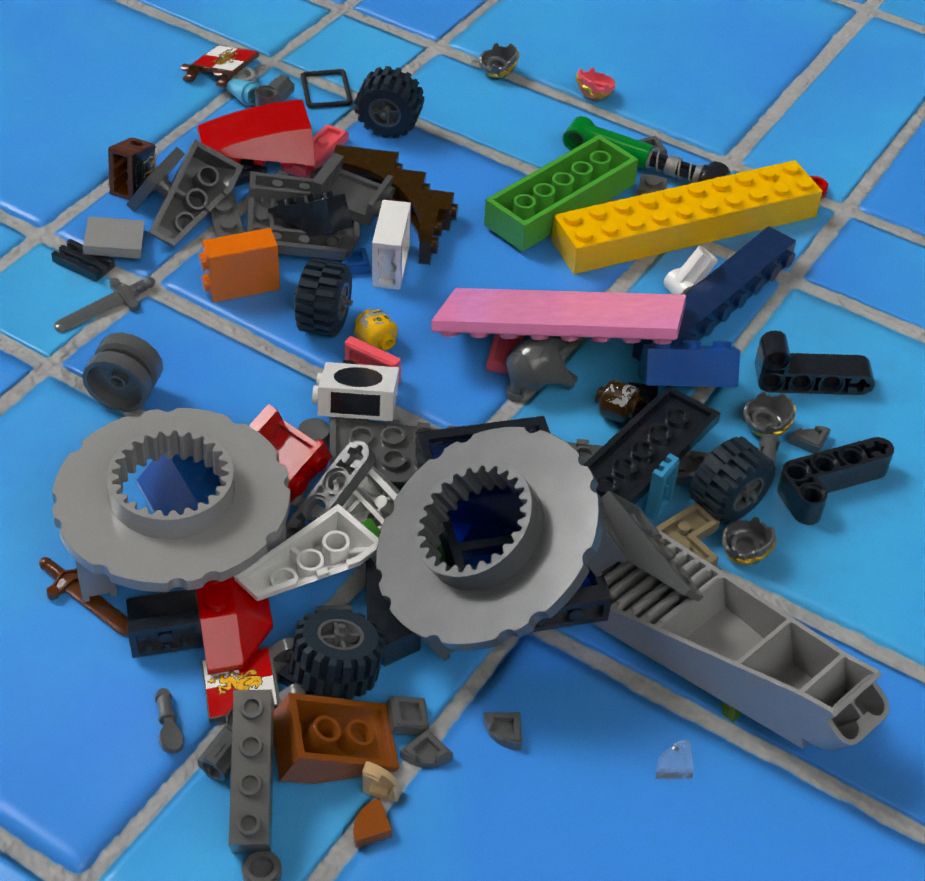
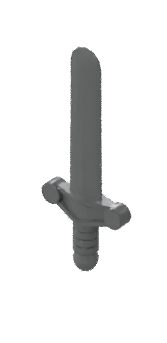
(122, 294)

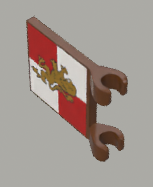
(221, 61)

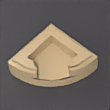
(380, 782)

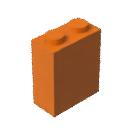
(240, 265)

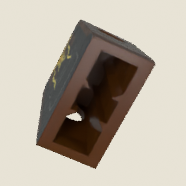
(130, 165)

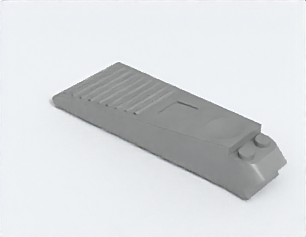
(746, 653)

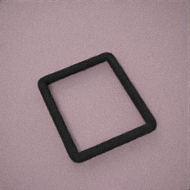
(349, 101)

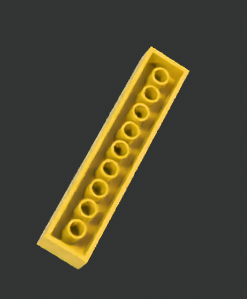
(684, 216)

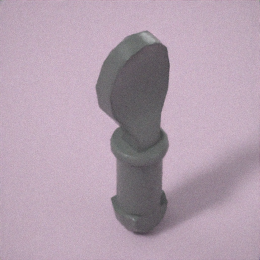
(170, 735)

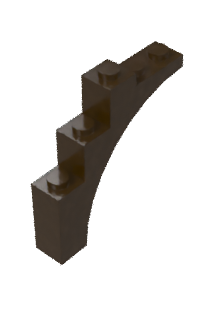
(430, 209)

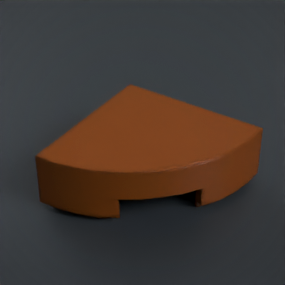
(371, 824)

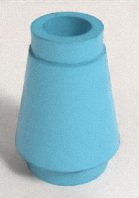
(243, 90)

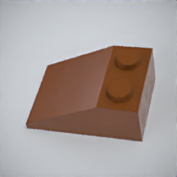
(330, 738)

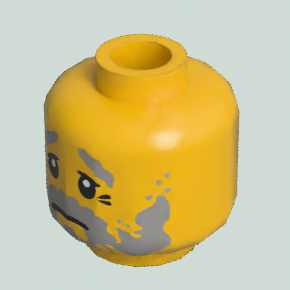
(376, 329)

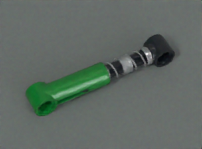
(583, 130)

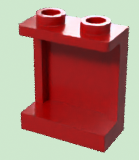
(296, 450)

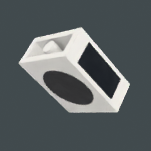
(356, 391)

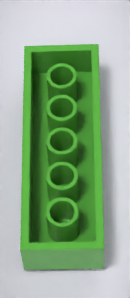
(571, 182)

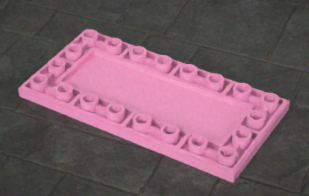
(561, 314)

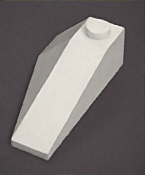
(315, 552)

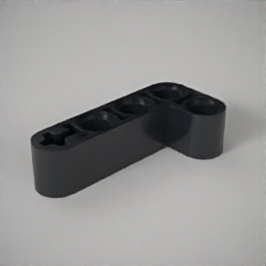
(809, 373)
(810, 478)

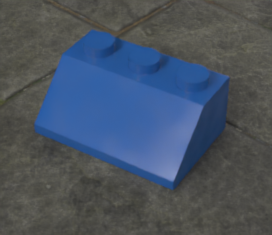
(690, 364)
(177, 484)

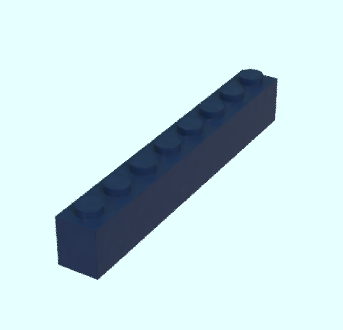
(731, 285)

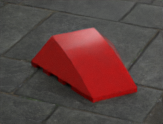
(263, 134)

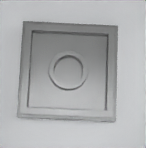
(114, 237)

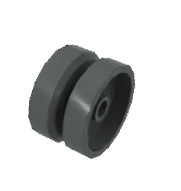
(122, 372)

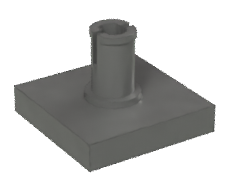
(157, 180)

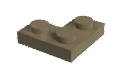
(690, 528)

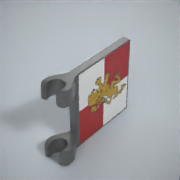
(257, 675)

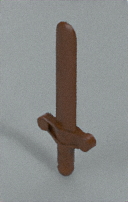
(68, 582)

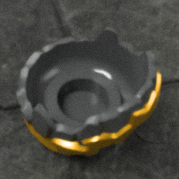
(499, 60)
(769, 414)
(748, 541)

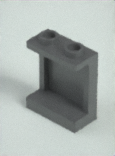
(362, 195)

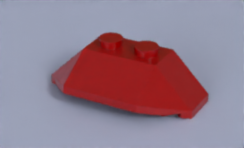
(231, 624)

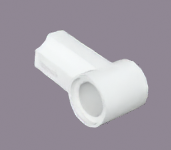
(691, 273)

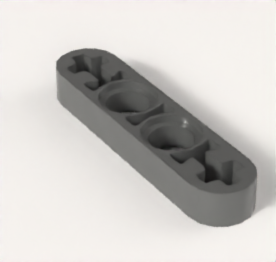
(323, 490)

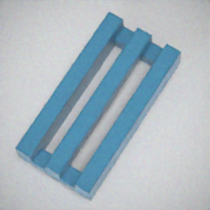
(662, 487)

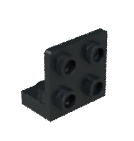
(163, 623)

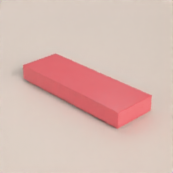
(324, 146)

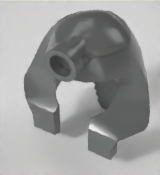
(535, 364)

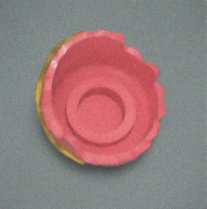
(594, 84)

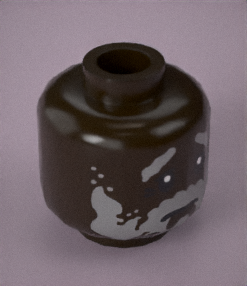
(619, 401)

